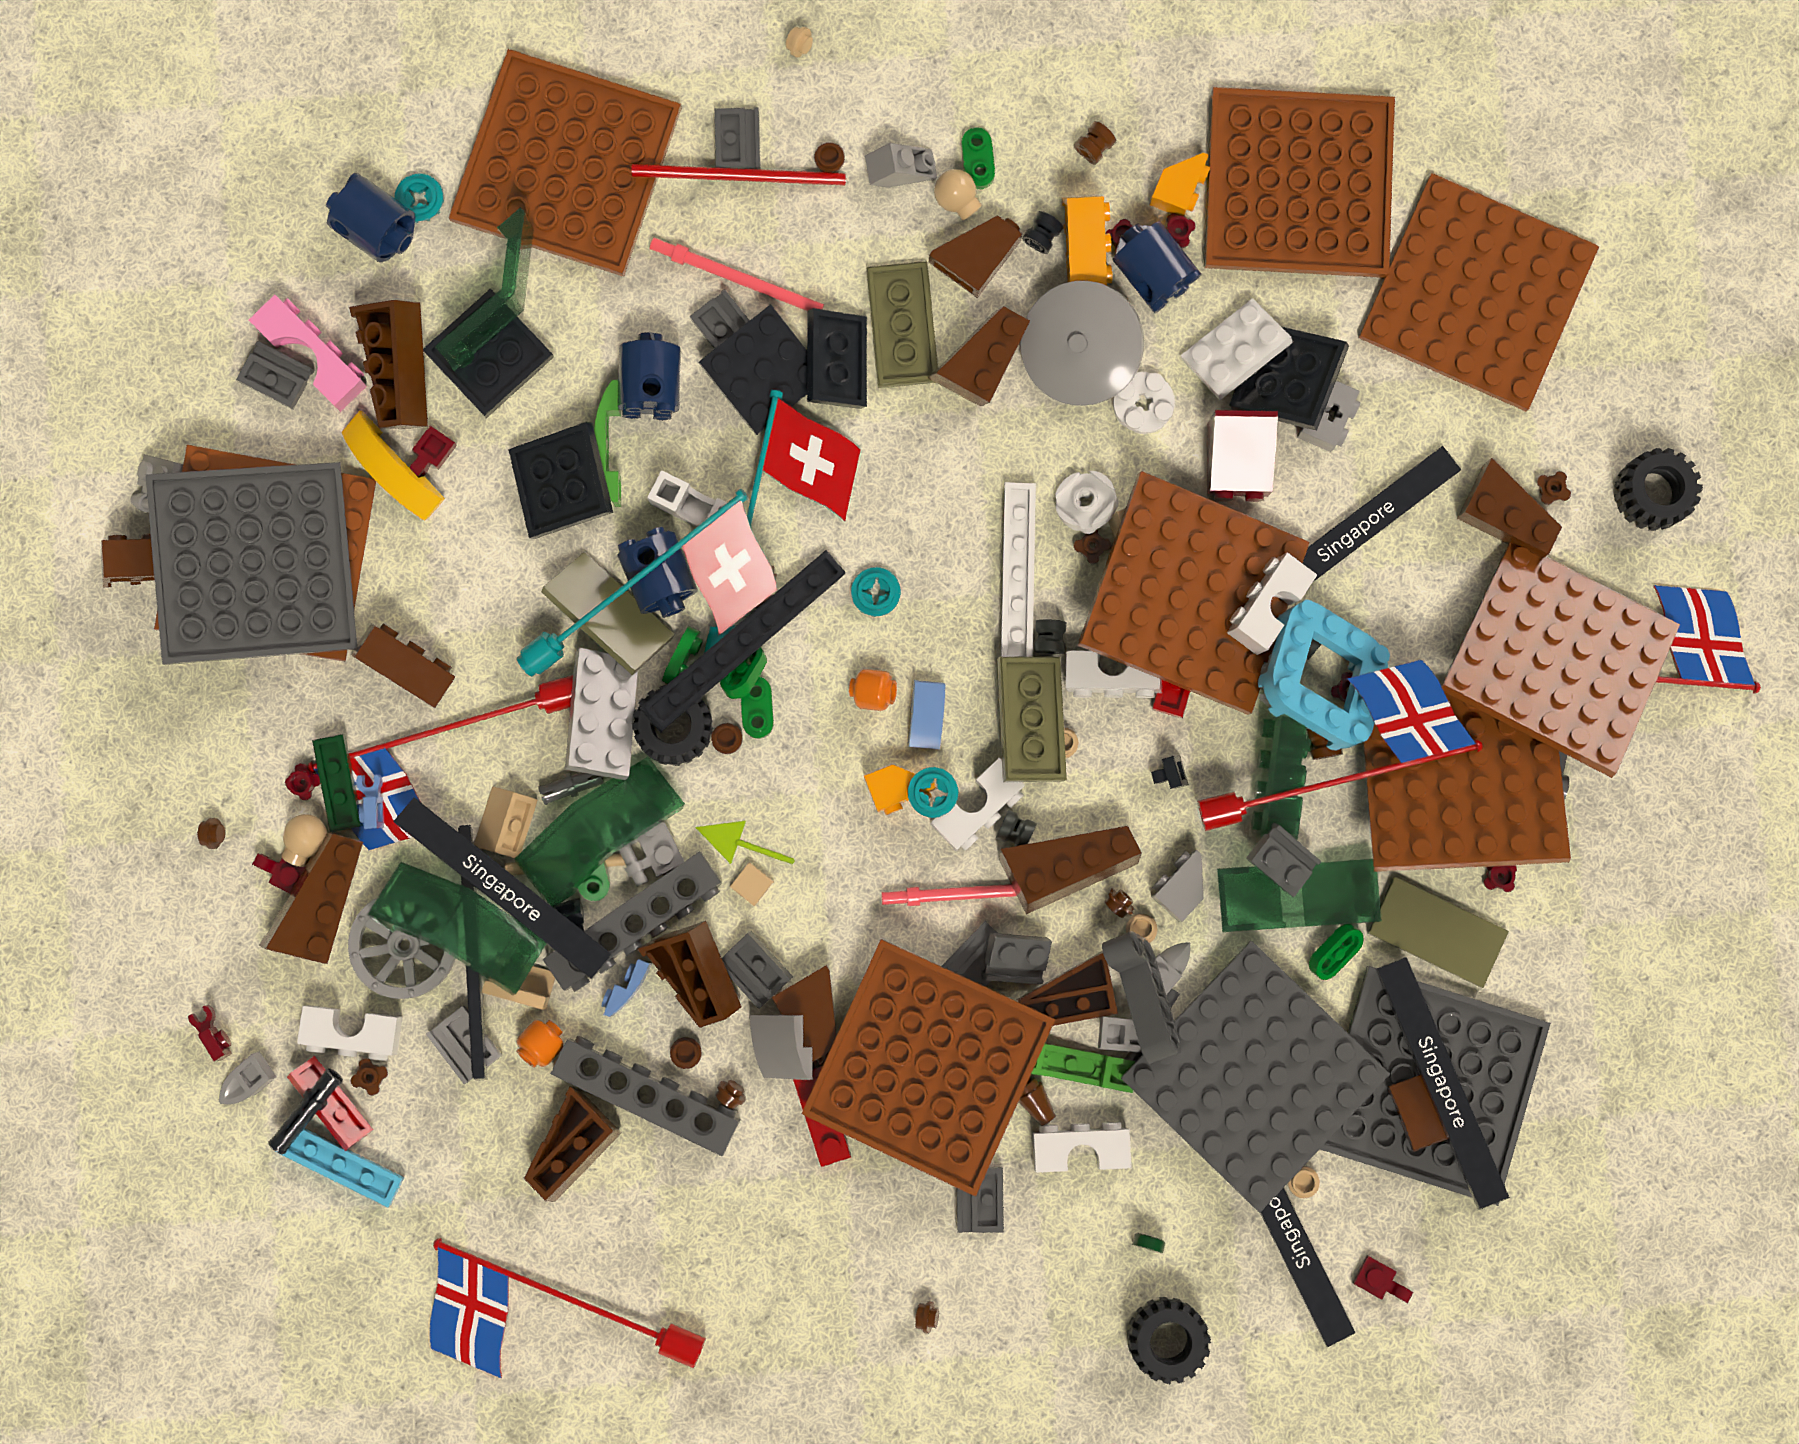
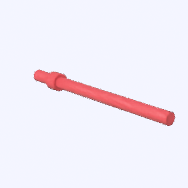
(681, 255)
(914, 896)

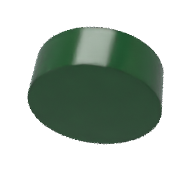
(1149, 1243)

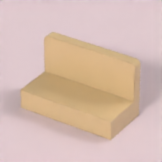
(505, 822)
(533, 992)

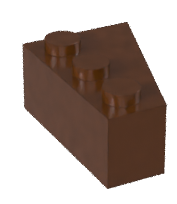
(983, 358)
(1508, 512)
(126, 560)
(404, 664)
(695, 972)
(1076, 994)
(572, 1144)

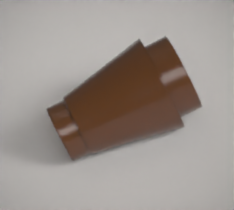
(1036, 1102)

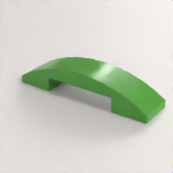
(607, 408)
(1083, 1067)

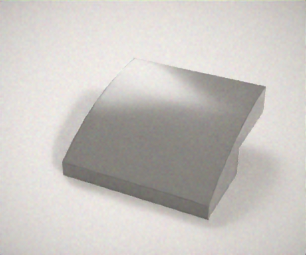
(780, 1047)

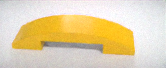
(388, 469)

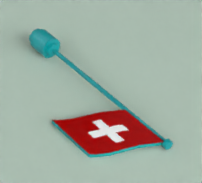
(804, 460)
(723, 563)

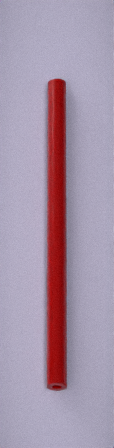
(736, 174)

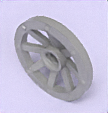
(397, 954)

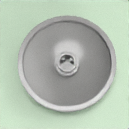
(1082, 343)

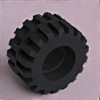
(1679, 476)
(678, 752)
(1184, 1363)

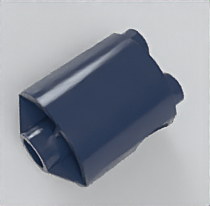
(371, 219)
(1154, 264)
(652, 367)
(666, 584)

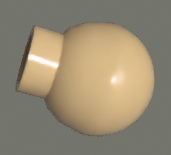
(956, 193)
(302, 838)

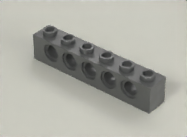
(694, 868)
(570, 1069)

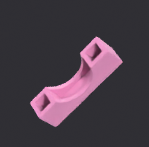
(281, 327)

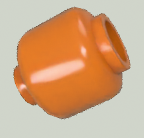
(873, 690)
(540, 1043)

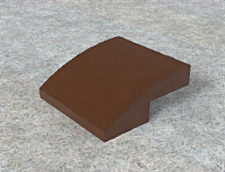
(1417, 1113)

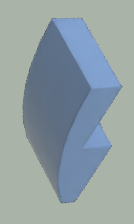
(927, 714)
(618, 997)

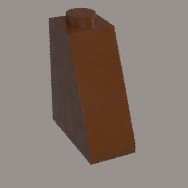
(977, 254)
(814, 1001)

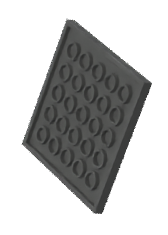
(251, 562)
(1495, 1062)
(1257, 1077)

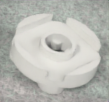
(1160, 410)
(1086, 517)

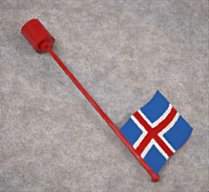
(1708, 639)
(1410, 718)
(396, 786)
(474, 1309)

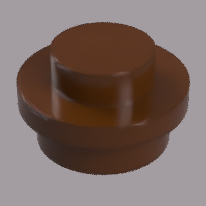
(829, 157)
(726, 738)
(211, 833)
(685, 1053)
(730, 1094)
(926, 1317)

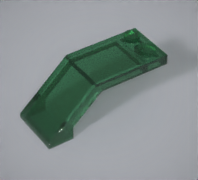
(504, 306)
(596, 829)
(1331, 896)
(458, 924)

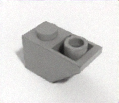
(900, 165)
(1183, 889)

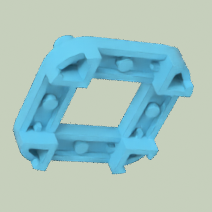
(1282, 680)

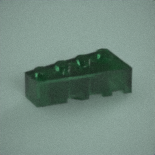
(1281, 771)

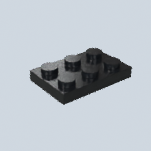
(836, 358)

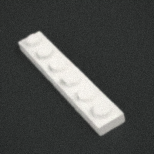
(1018, 570)

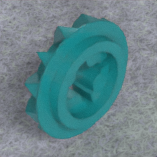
(418, 184)
(866, 581)
(945, 783)

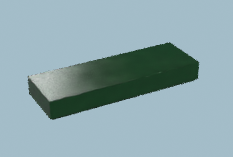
(337, 782)

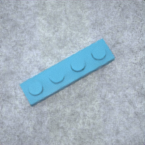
(345, 1167)

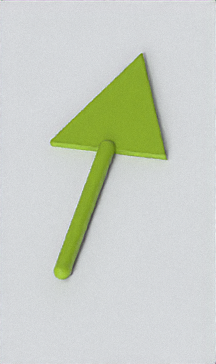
(726, 838)

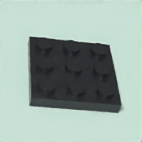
(755, 361)
(498, 366)
(1295, 380)
(560, 480)

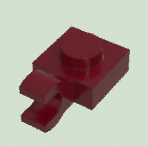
(432, 450)
(283, 873)
(214, 1041)
(1378, 1280)

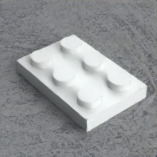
(1236, 349)

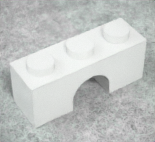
(682, 500)
(1255, 623)
(1086, 677)
(960, 826)
(321, 1030)
(1053, 1146)

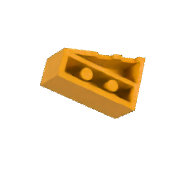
(1087, 239)

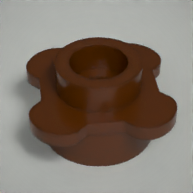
(1548, 496)
(1092, 554)
(1120, 903)
(360, 1079)

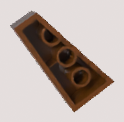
(394, 361)
(1065, 865)
(316, 902)

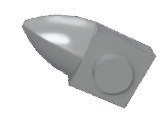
(1173, 963)
(246, 1080)

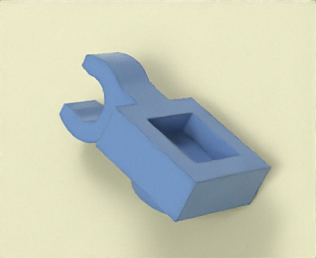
(372, 808)

